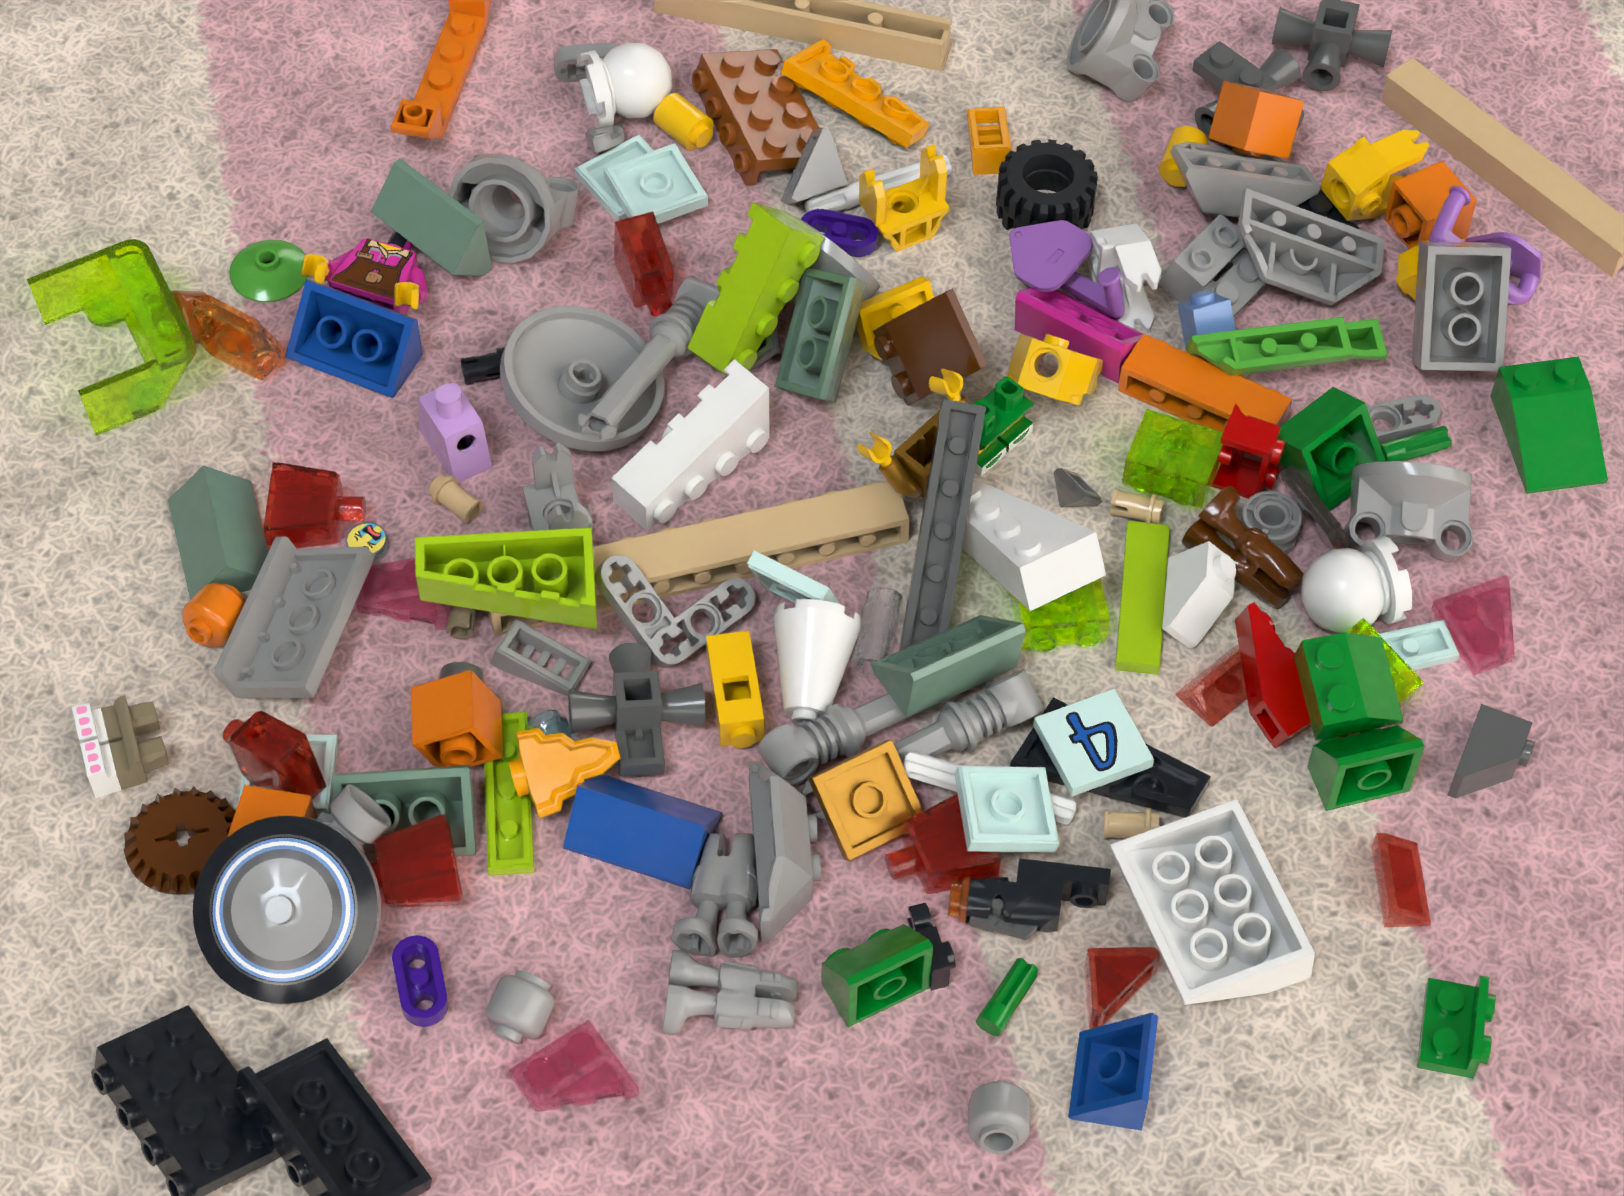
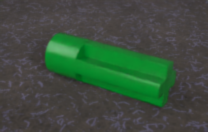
(1416, 445)
(1007, 997)

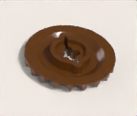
(151, 838)

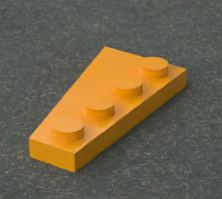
(861, 97)

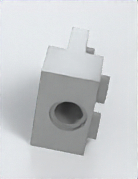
(1212, 253)

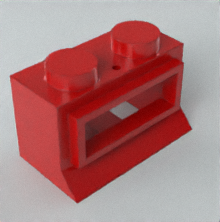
(1255, 437)

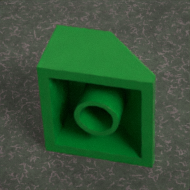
(1328, 442)
(1347, 684)
(1364, 766)
(877, 973)

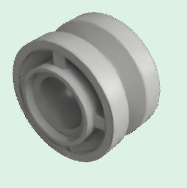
(1276, 516)

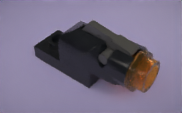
(1031, 901)

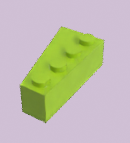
(755, 287)
(512, 573)

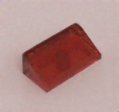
(1216, 689)
(1400, 882)

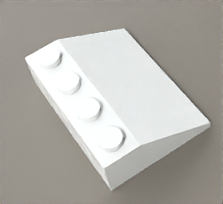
(1215, 907)

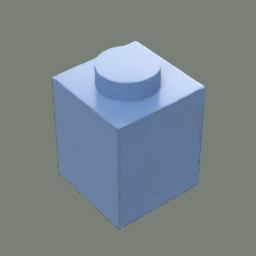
(1205, 314)

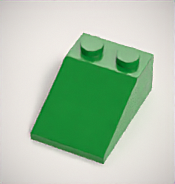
(1550, 424)

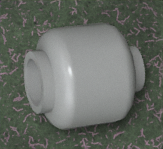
(520, 1006)
(999, 1117)

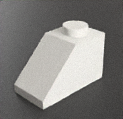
(1197, 592)

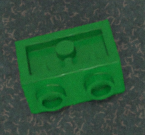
(1454, 1027)

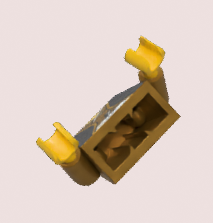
(911, 461)

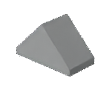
(816, 170)

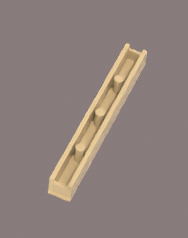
(844, 24)
(1508, 164)

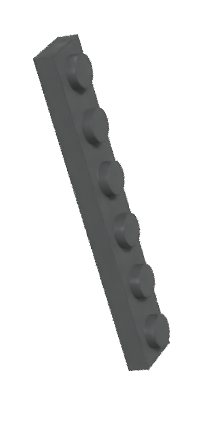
(943, 521)

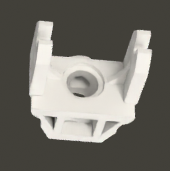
(1134, 256)

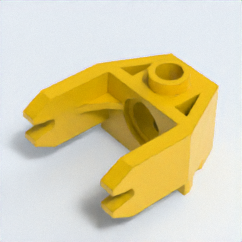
(1362, 176)
(911, 210)
(1075, 371)

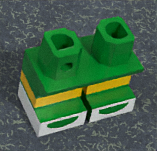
(1003, 422)

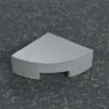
(605, 137)

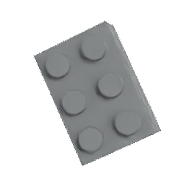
(1461, 306)

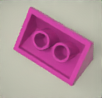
(1072, 320)

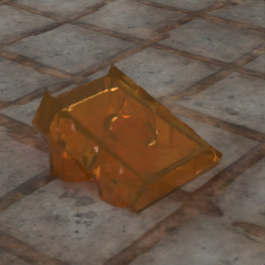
(237, 338)

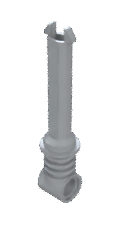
(669, 339)
(966, 723)
(798, 751)

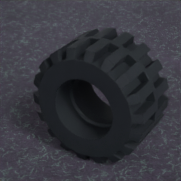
(1046, 168)

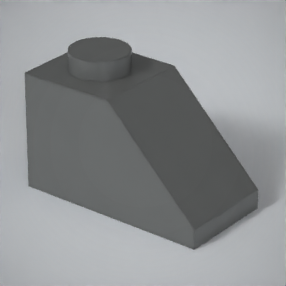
(1492, 751)

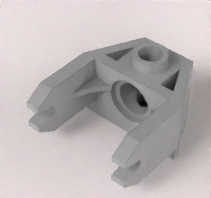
(553, 498)

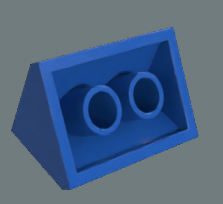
(354, 339)
(639, 829)

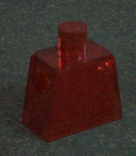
(644, 262)
(308, 506)
(274, 755)
(939, 851)
(419, 866)

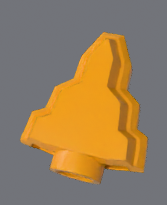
(556, 765)

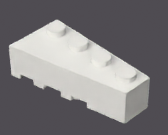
(695, 449)
(1029, 547)

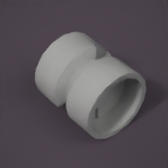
(357, 816)

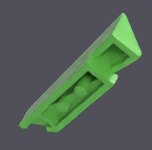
(1290, 345)

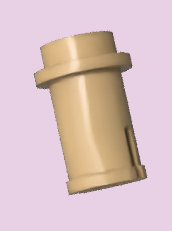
(448, 493)
(1137, 506)
(1129, 823)

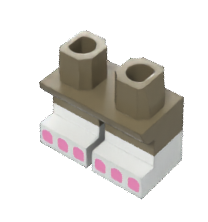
(111, 744)

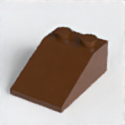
(925, 342)

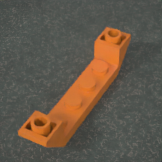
(446, 72)

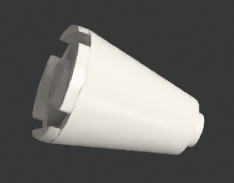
(812, 655)

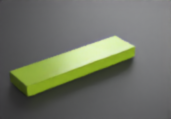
(1142, 598)
(508, 815)

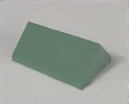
(433, 221)
(820, 334)
(218, 530)
(950, 662)
(417, 796)

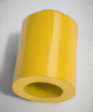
(683, 122)
(1168, 169)

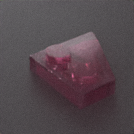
(394, 592)
(1480, 623)
(573, 1072)

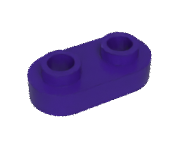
(845, 230)
(420, 983)

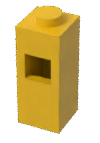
(735, 689)

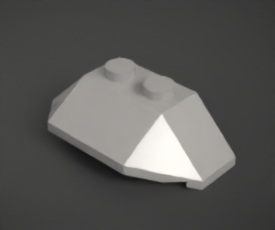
(1219, 176)
(1306, 249)
(782, 849)

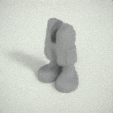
(718, 884)
(742, 999)

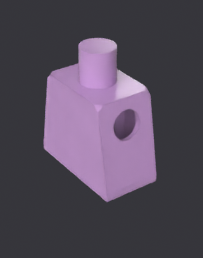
(445, 419)

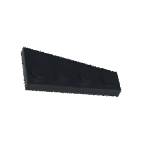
(1165, 787)

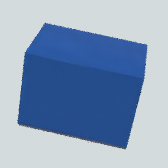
(1114, 1073)

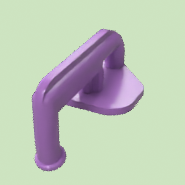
(1048, 258)
(1525, 259)

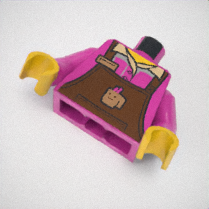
(374, 272)

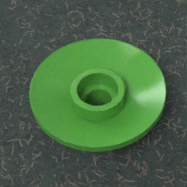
(272, 280)

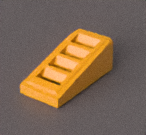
(994, 142)

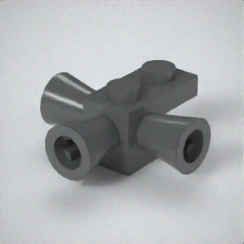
(1330, 41)
(1224, 64)
(636, 710)

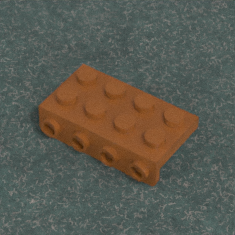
(754, 110)

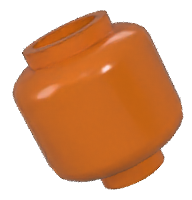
(212, 614)

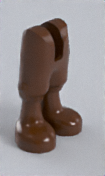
(1259, 561)

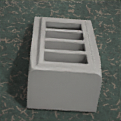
(519, 665)

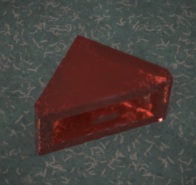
(1115, 977)

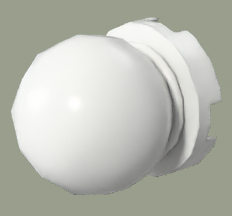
(625, 82)
(1356, 585)

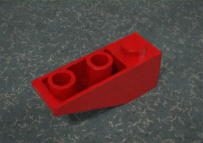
(1270, 678)

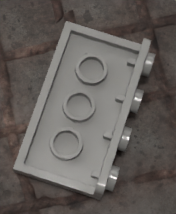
(292, 620)

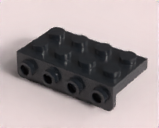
(181, 1103)
(328, 1127)

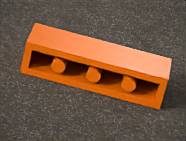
(1195, 388)

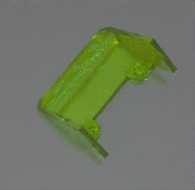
(114, 288)

